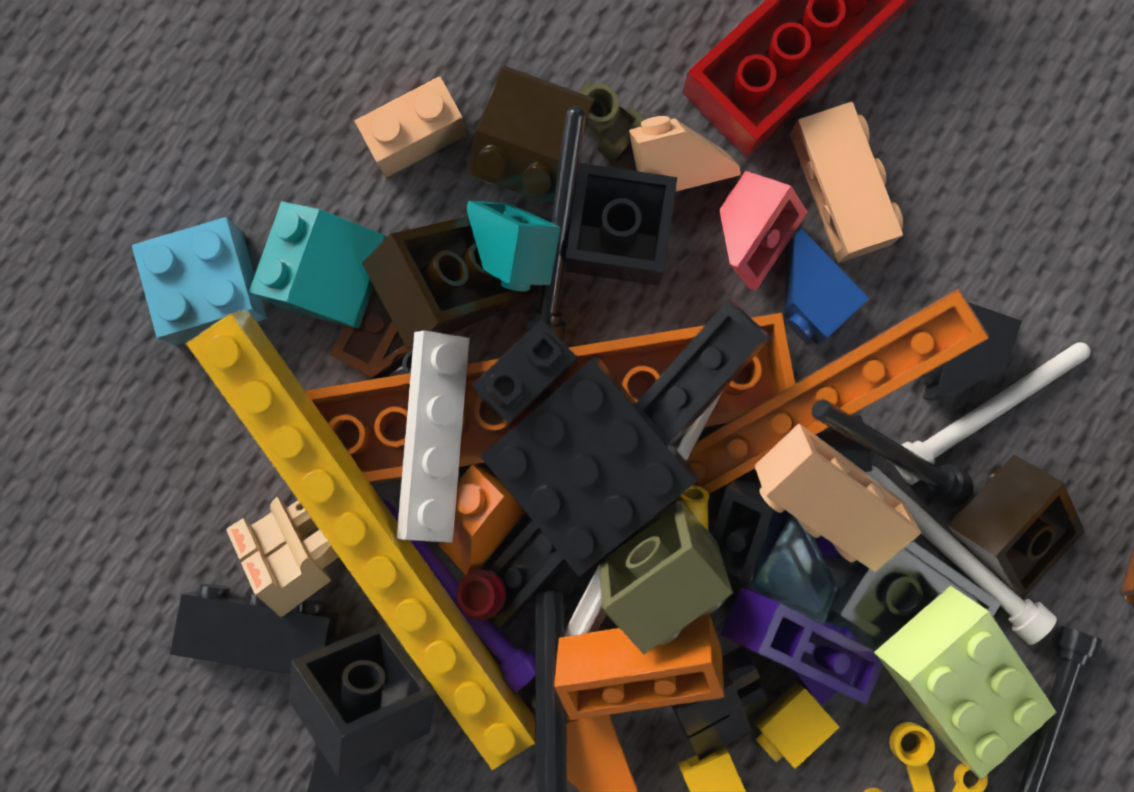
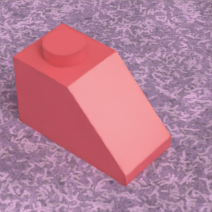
(758, 224)

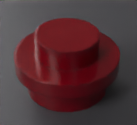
(481, 594)

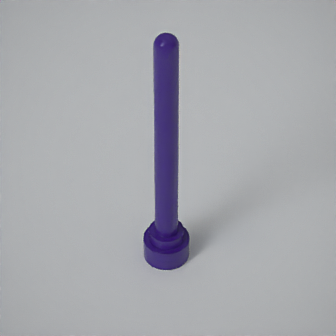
(516, 664)

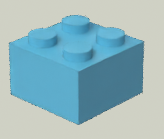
(196, 279)

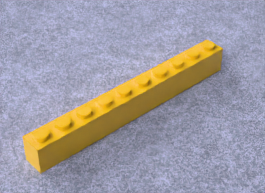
(364, 534)

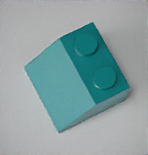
(316, 265)

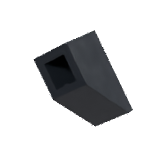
(977, 361)

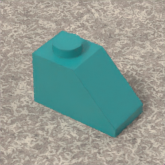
(514, 243)

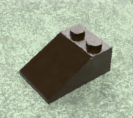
(436, 280)

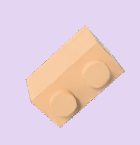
(412, 127)

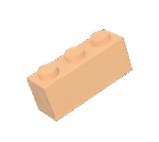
(846, 182)
(835, 499)

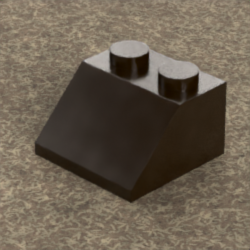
(523, 134)
(1018, 524)

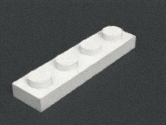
(433, 437)

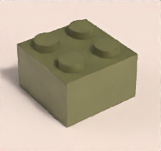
(663, 578)

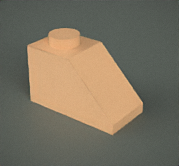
(677, 151)

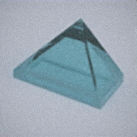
(797, 574)

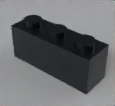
(247, 631)

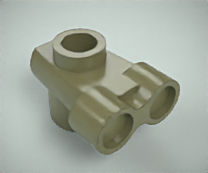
(614, 123)

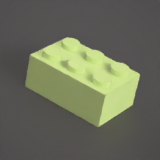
(966, 681)

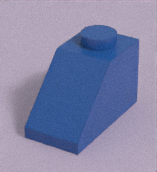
(817, 290)

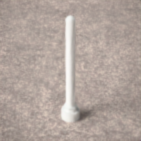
(996, 406)
(1029, 619)

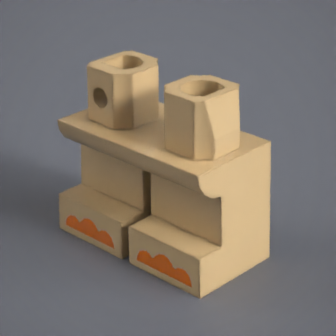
(281, 557)

